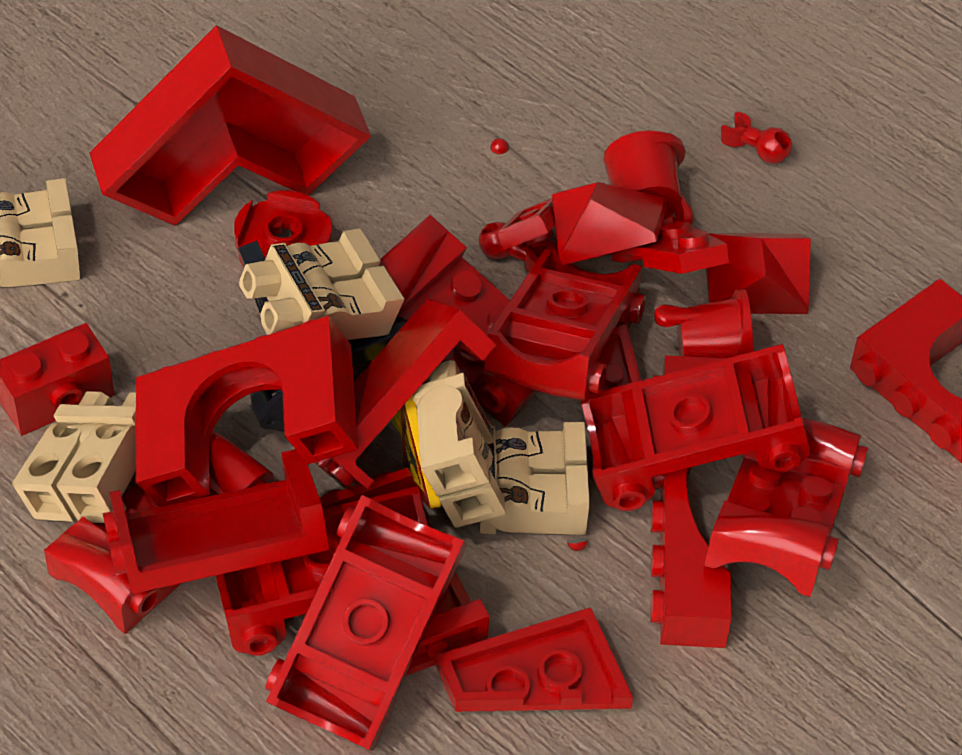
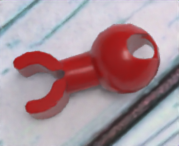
(771, 144)
(492, 247)

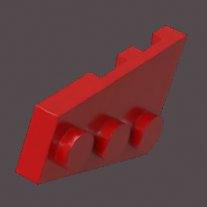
(677, 249)
(537, 668)

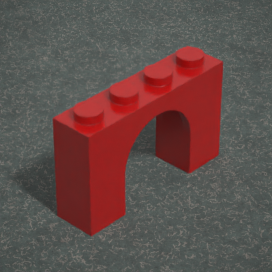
(898, 360)
(185, 401)

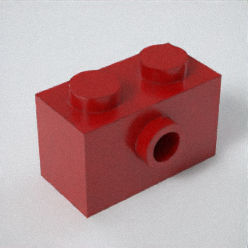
(51, 375)

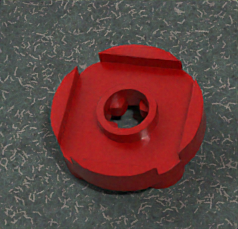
(282, 211)

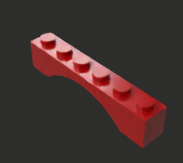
(692, 597)

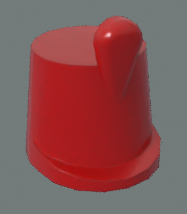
(649, 165)
(711, 328)

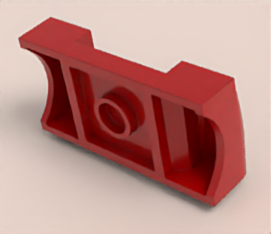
(432, 267)
(559, 325)
(692, 421)
(789, 515)
(84, 552)
(265, 595)
(365, 622)

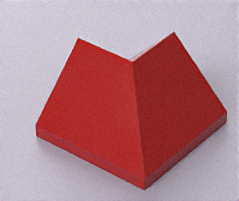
(604, 220)
(769, 268)

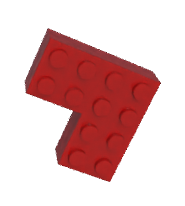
(221, 111)

